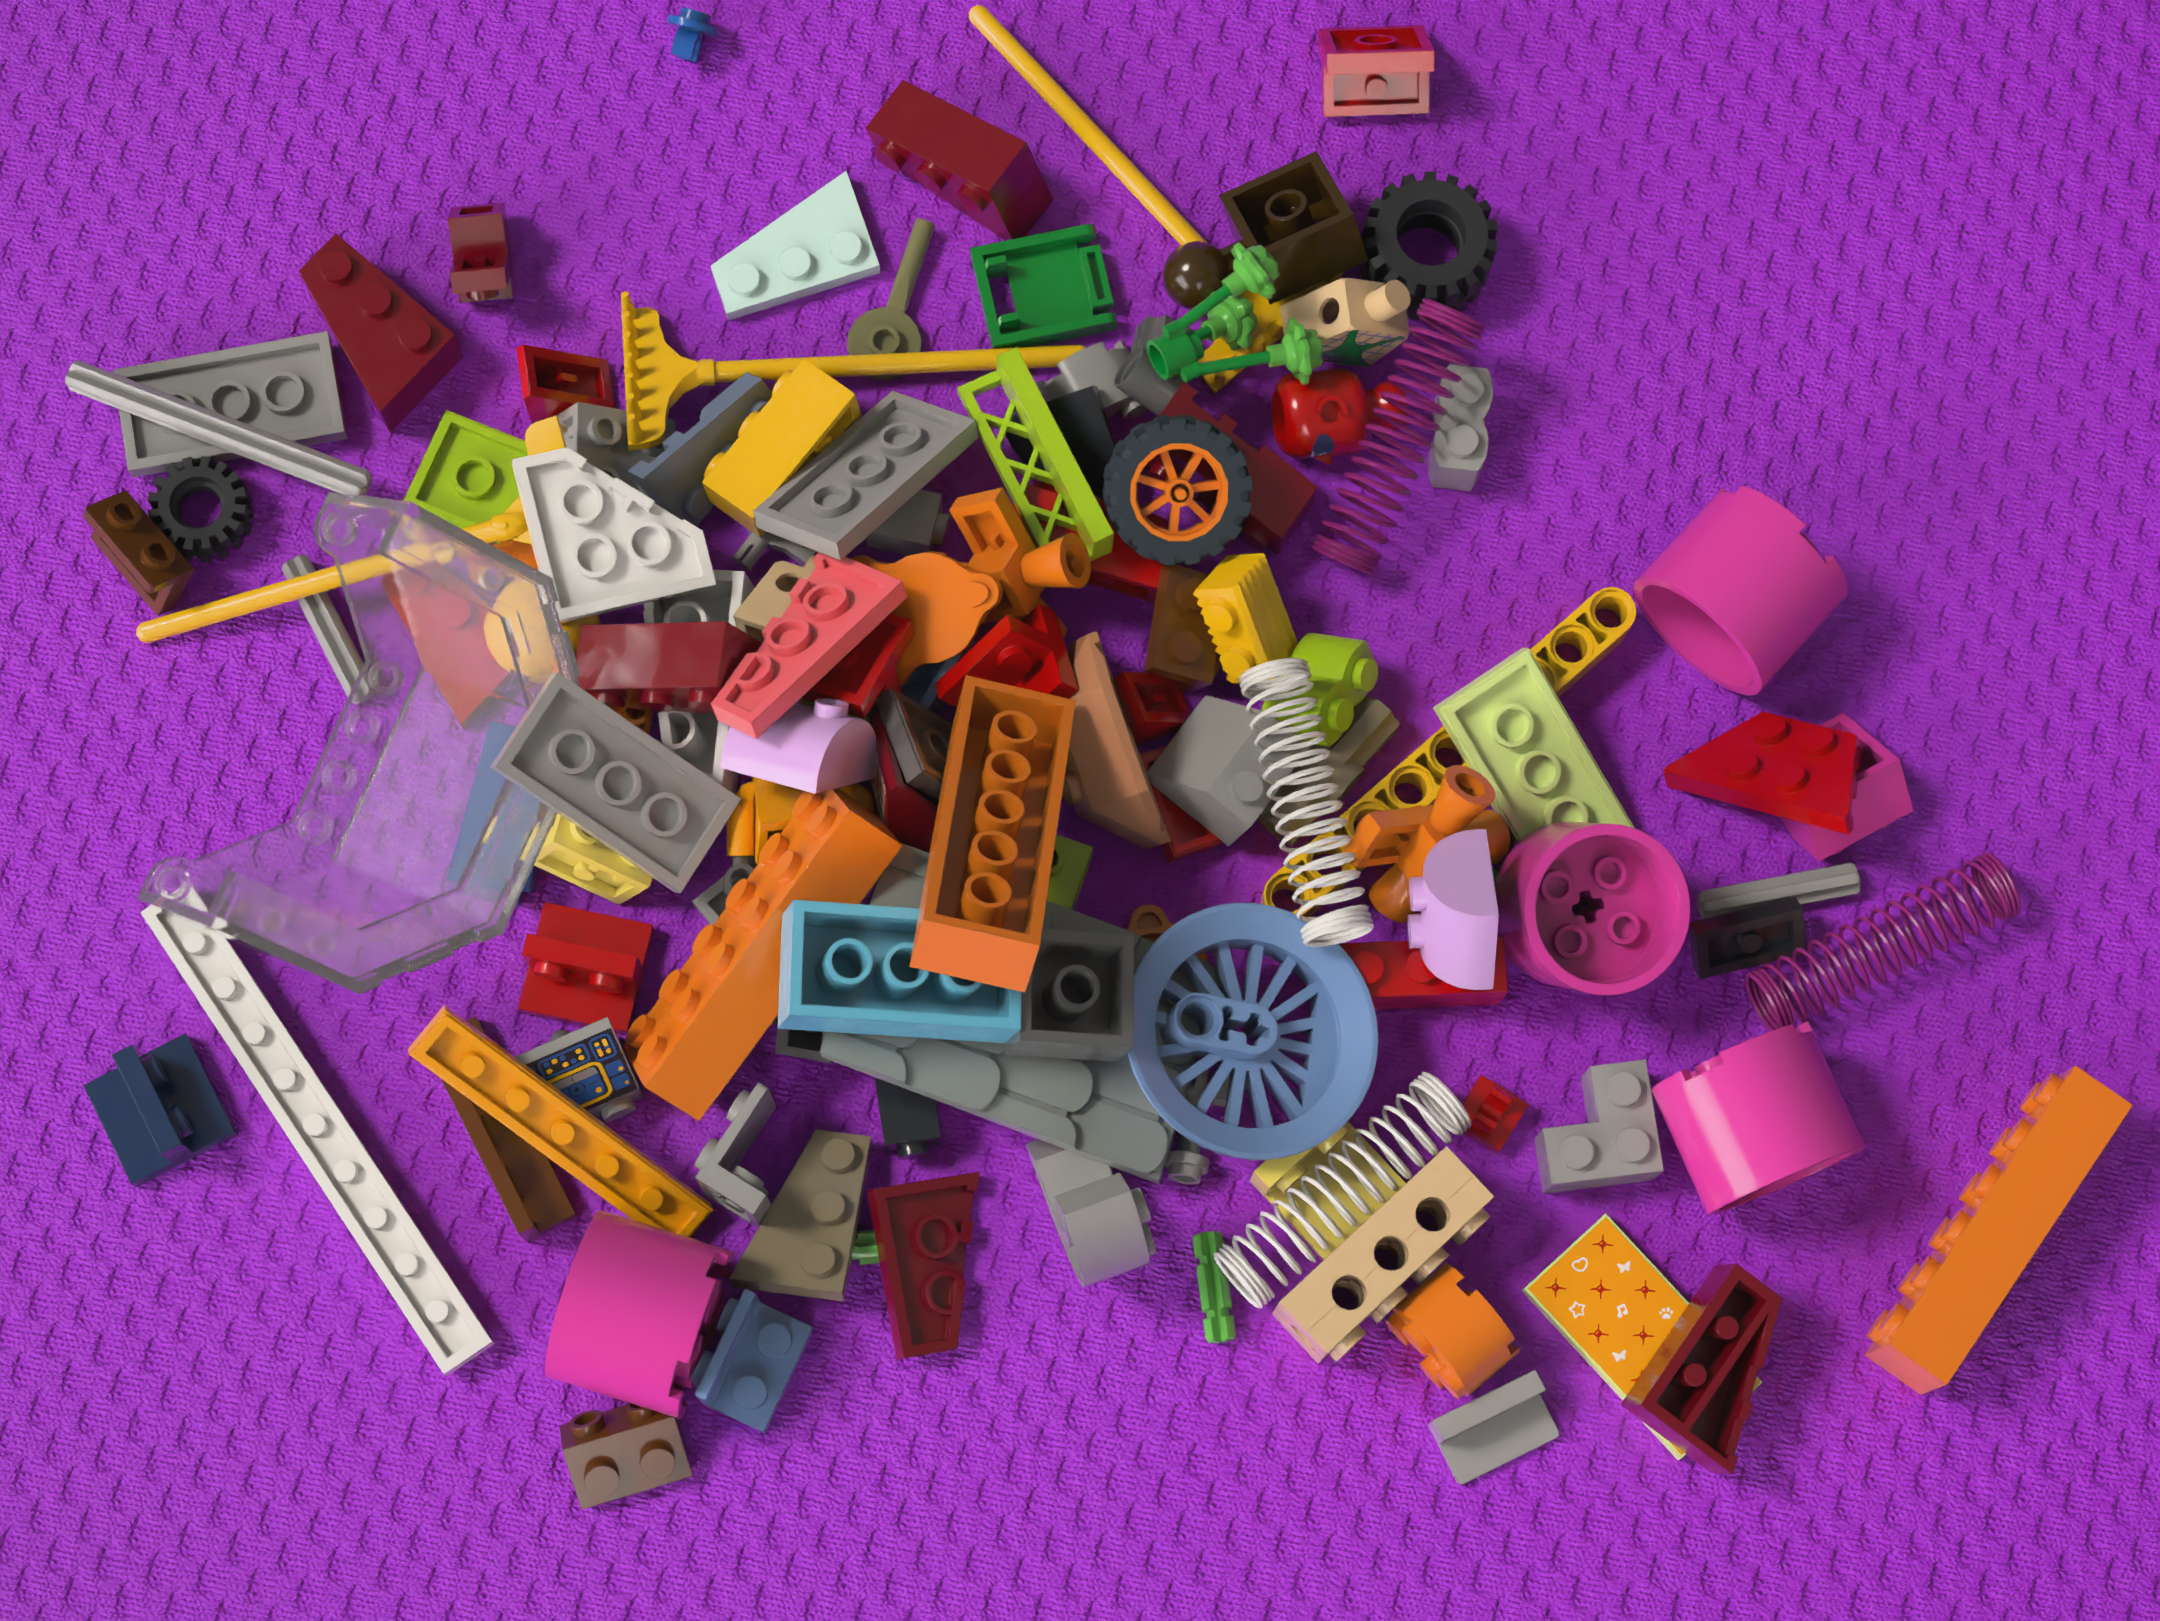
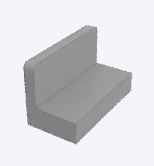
(1494, 1428)

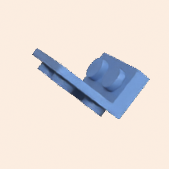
(751, 1361)

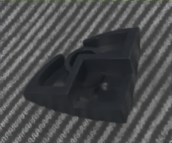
(1084, 428)

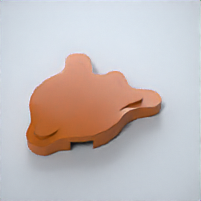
(942, 602)

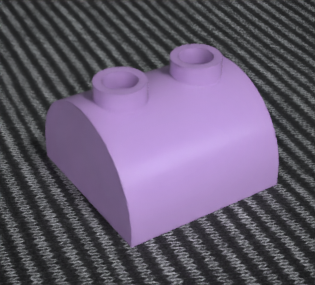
(807, 748)
(1457, 911)

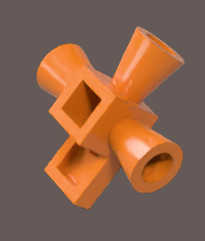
(1007, 551)
(1410, 833)

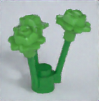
(1234, 321)

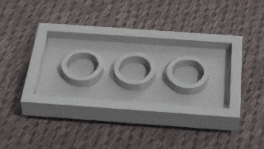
(271, 385)
(866, 474)
(615, 782)

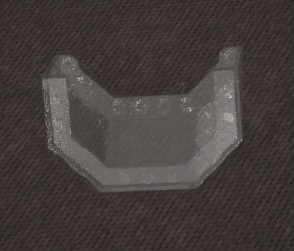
(404, 824)

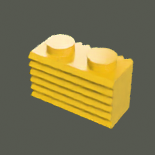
(1245, 614)

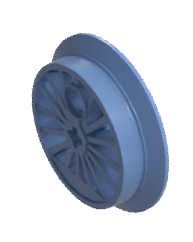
(1337, 1047)

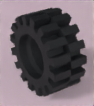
(194, 478)

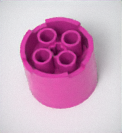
(1740, 590)
(1632, 915)
(1758, 1117)
(637, 1313)

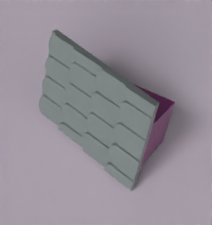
(1062, 1101)

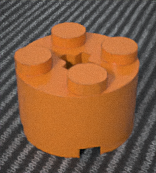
(1454, 1331)

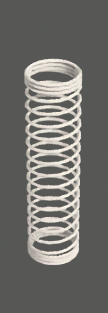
(1343, 923)
(1444, 1112)

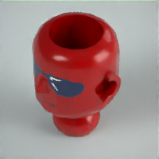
(1327, 414)

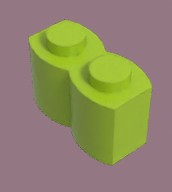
(1341, 676)

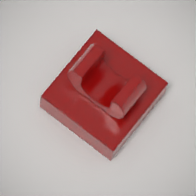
(1492, 1113)

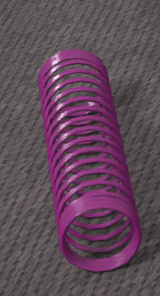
(1429, 312)
(1996, 893)

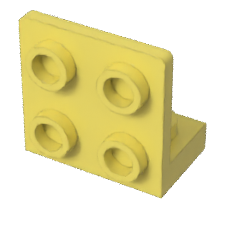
(589, 863)
(1278, 1175)

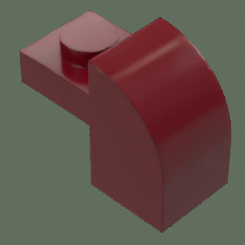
(480, 253)

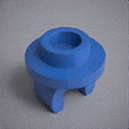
(690, 34)

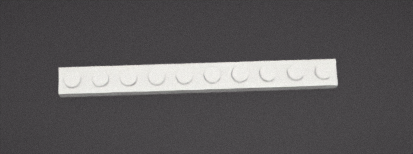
(324, 1140)

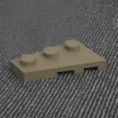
(813, 1222)

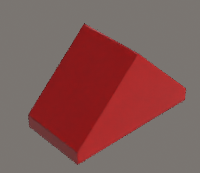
(560, 379)
(1151, 705)

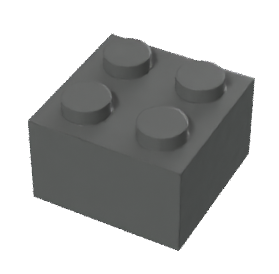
(1078, 998)

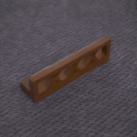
(516, 1169)

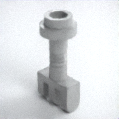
(1186, 1163)

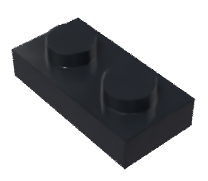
(1746, 937)

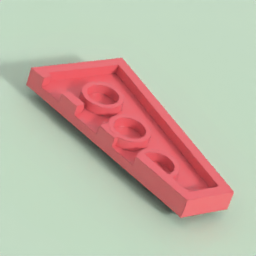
(816, 631)

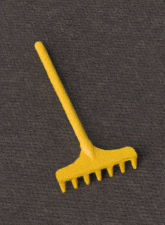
(1269, 319)
(660, 376)
(510, 525)

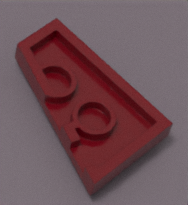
(921, 1255)

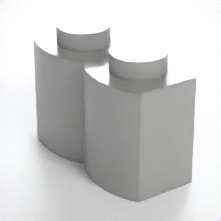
(1463, 437)

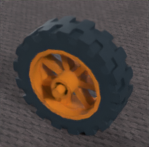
(1171, 544)

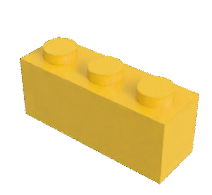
(776, 443)

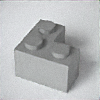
(1617, 1141)

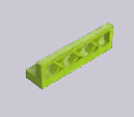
(1048, 445)

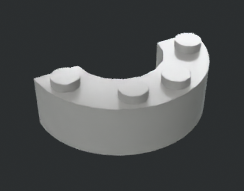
(1093, 1212)

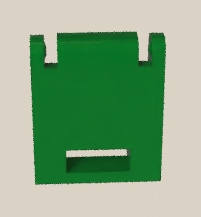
(1050, 288)

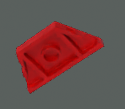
(1777, 769)

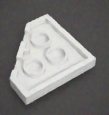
(605, 538)

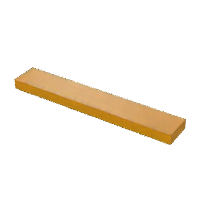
(557, 1125)

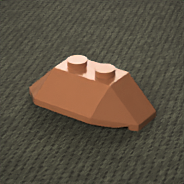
(1103, 761)

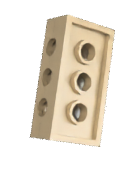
(1441, 1189)

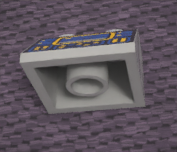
(589, 1070)

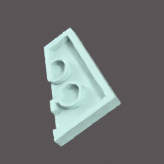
(798, 254)

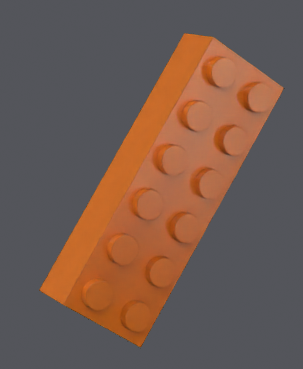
(994, 835)
(730, 984)
(1997, 1230)

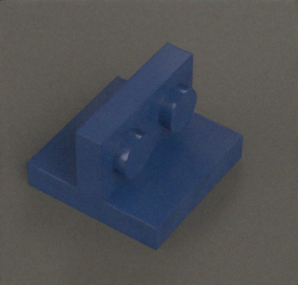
(159, 1108)

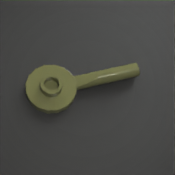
(890, 328)

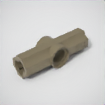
(1369, 731)

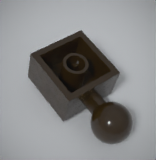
(1293, 216)

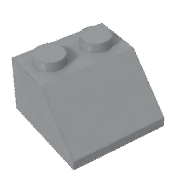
(1216, 770)

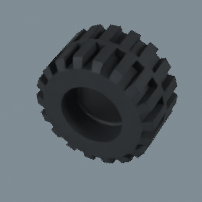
(1437, 207)

